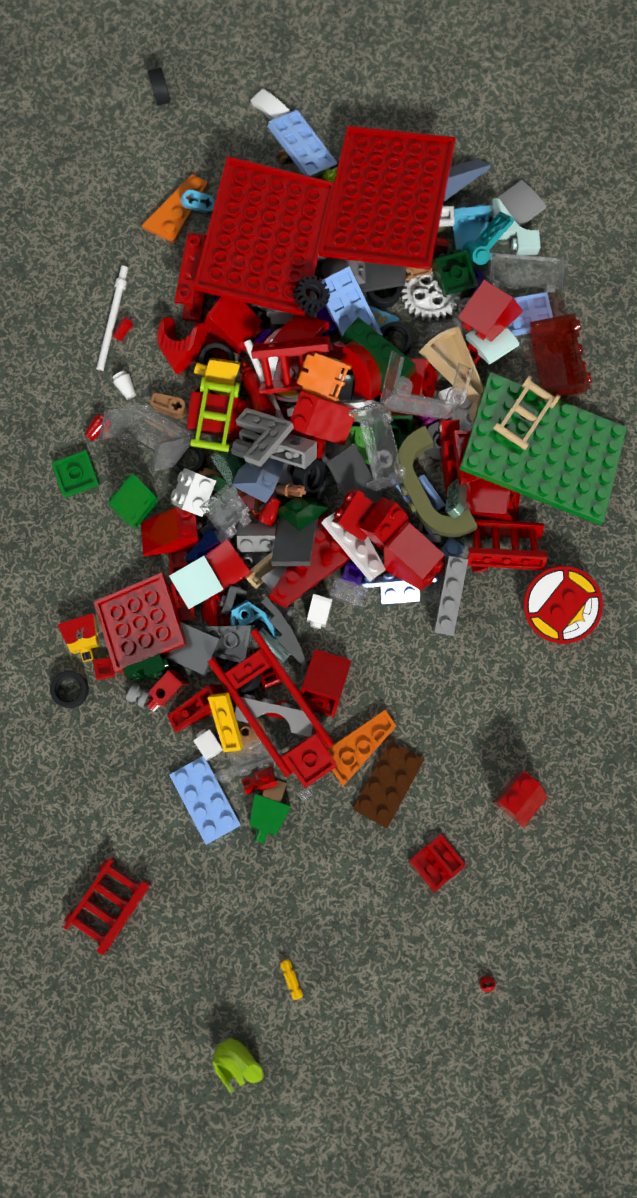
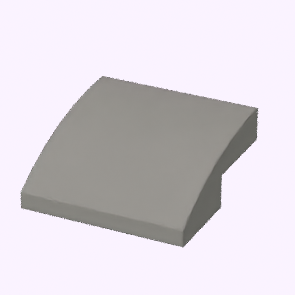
(522, 202)

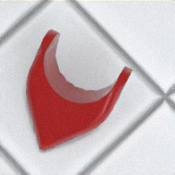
(184, 352)

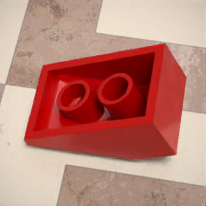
(216, 404)
(322, 418)
(384, 522)
(170, 532)

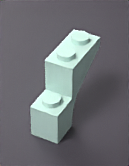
(523, 240)

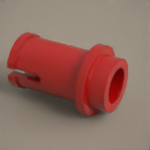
(122, 329)

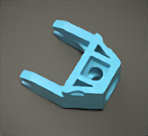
(252, 614)

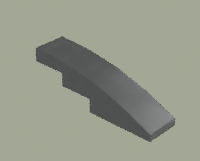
(285, 635)

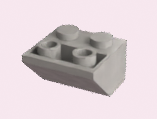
(255, 542)

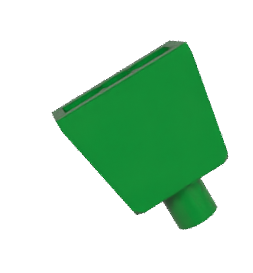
(267, 817)

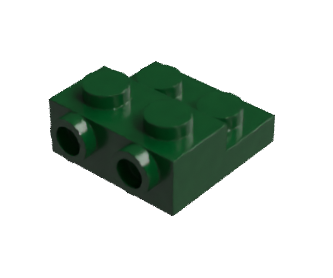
(454, 272)
(153, 667)

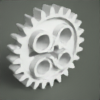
(426, 308)

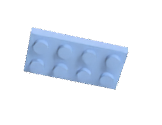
(302, 144)
(347, 301)
(534, 308)
(205, 800)

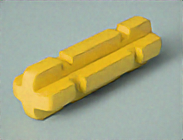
(291, 979)

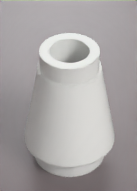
(124, 384)

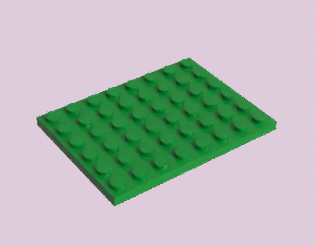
(568, 454)

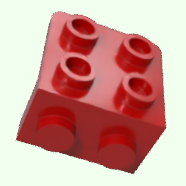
(353, 513)

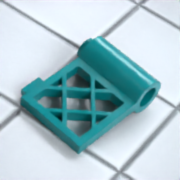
(480, 248)

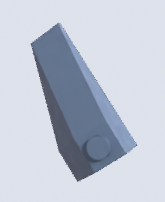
(463, 174)
(259, 481)

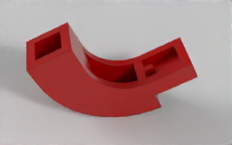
(363, 366)

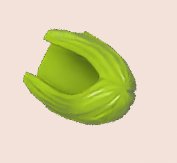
(234, 1060)

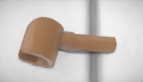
(283, 155)

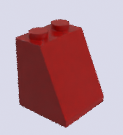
(489, 312)
(233, 323)
(424, 378)
(491, 501)
(413, 557)
(325, 682)
(521, 798)

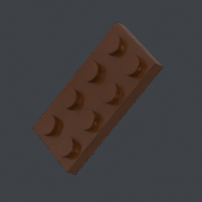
(388, 784)

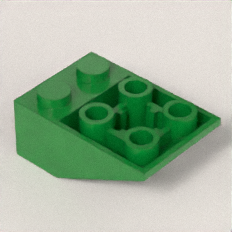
(132, 501)

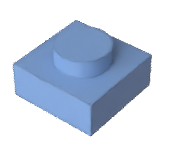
(452, 548)

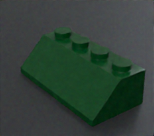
(378, 348)

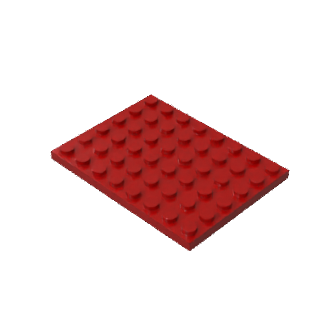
(388, 197)
(263, 235)

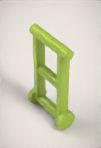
(205, 386)

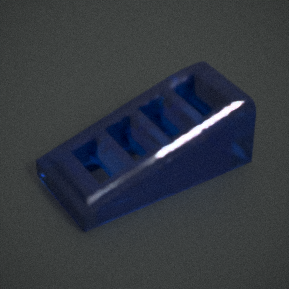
(204, 546)

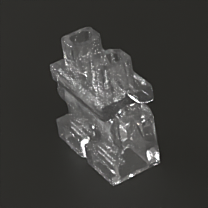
(226, 510)
(347, 591)

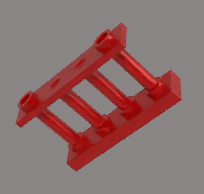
(192, 299)
(281, 350)
(507, 558)
(127, 907)

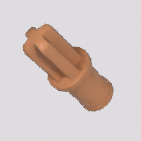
(290, 490)

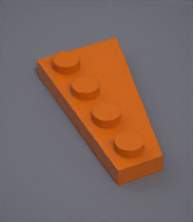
(172, 215)
(359, 745)

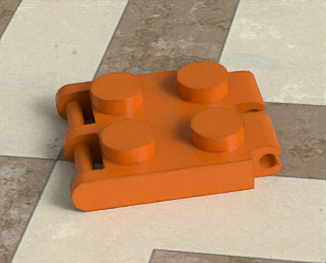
(323, 376)

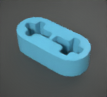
(196, 205)

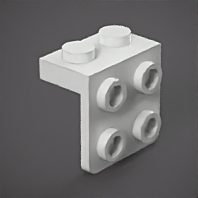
(192, 491)

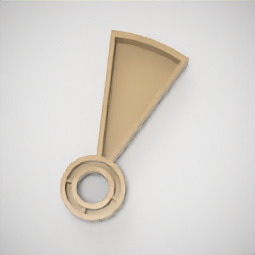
(445, 354)

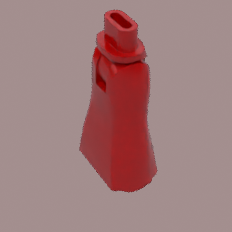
(251, 383)

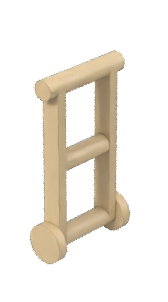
(528, 384)

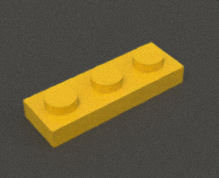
(226, 722)

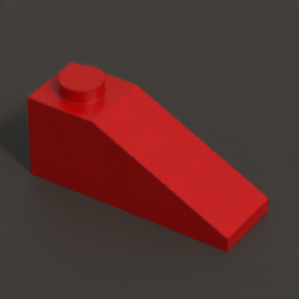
(194, 709)

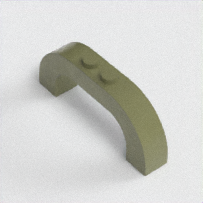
(413, 445)

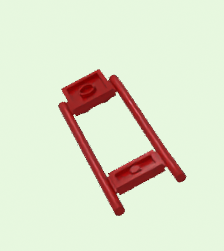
(308, 758)

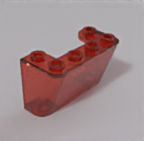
(559, 355)

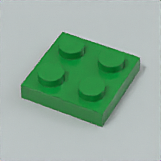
(75, 474)

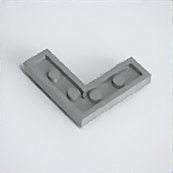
(273, 432)

